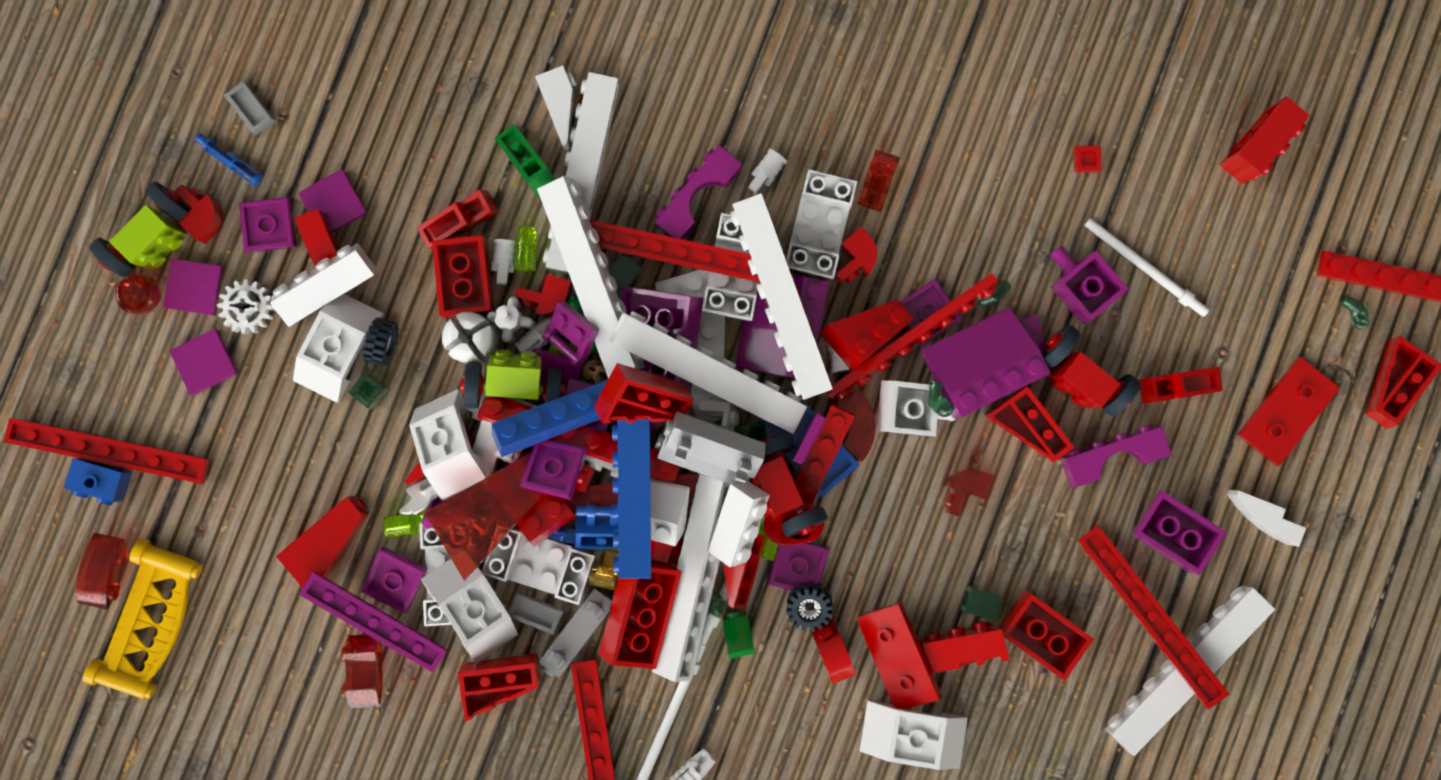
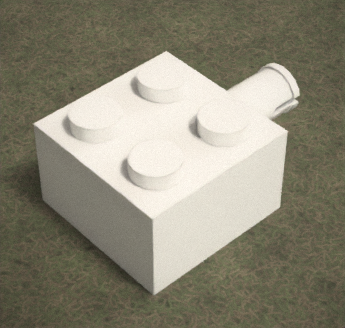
(906, 409)

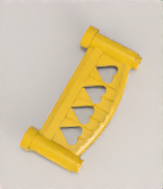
(116, 669)

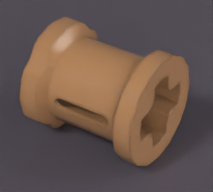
(591, 375)

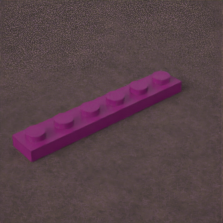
(373, 621)

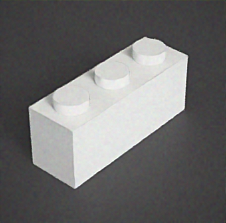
(738, 523)

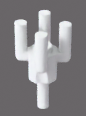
(510, 319)

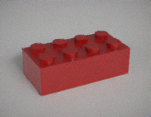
(640, 618)

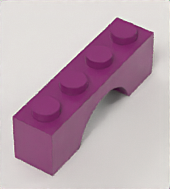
(718, 170)
(1086, 465)

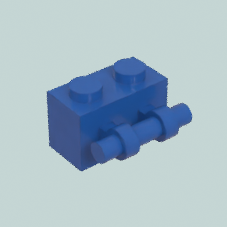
(595, 527)

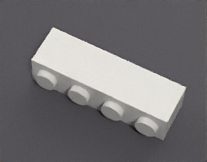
(322, 284)

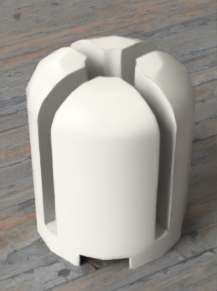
(457, 338)

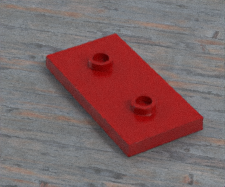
(1288, 411)
(899, 657)

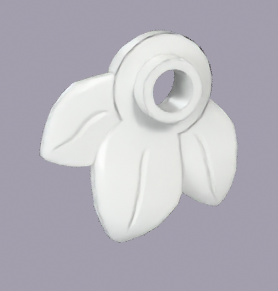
(421, 495)

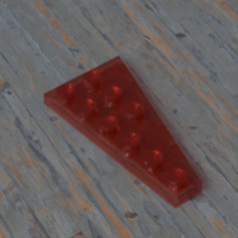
(482, 516)

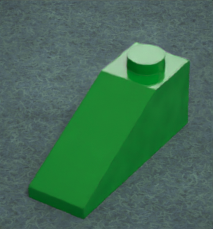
(524, 158)
(738, 634)

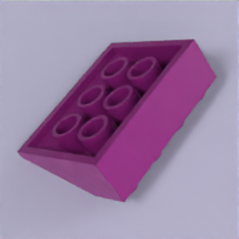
(670, 310)
(758, 346)
(985, 362)

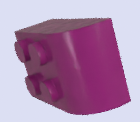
(1178, 533)

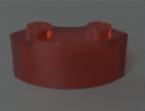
(862, 429)
(100, 571)
(363, 671)

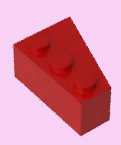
(865, 332)
(1400, 381)
(641, 395)
(1031, 423)
(964, 646)
(496, 681)

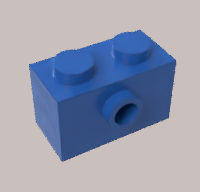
(97, 480)

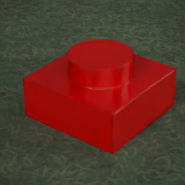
(1087, 159)

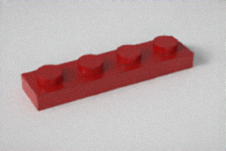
(823, 453)

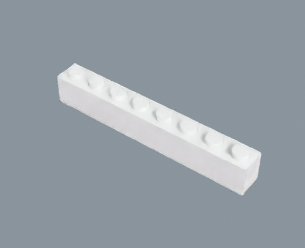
(588, 148)
(587, 267)
(782, 297)
(704, 371)
(695, 584)
(1168, 690)

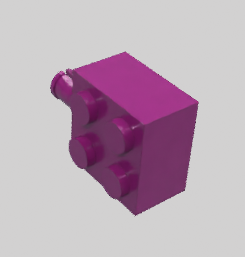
(1086, 285)

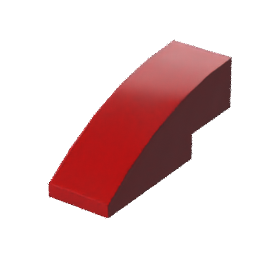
(458, 218)
(317, 236)
(1180, 385)

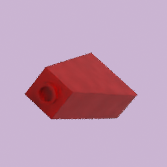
(324, 541)

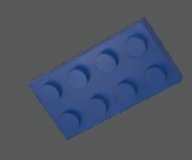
(842, 464)

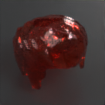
(138, 294)

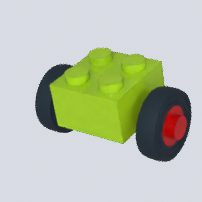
(146, 236)
(510, 377)

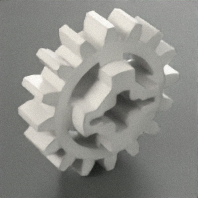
(246, 317)

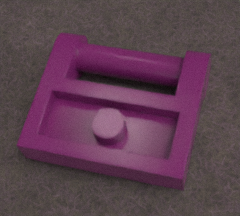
(575, 328)

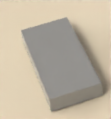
(249, 108)
(535, 613)

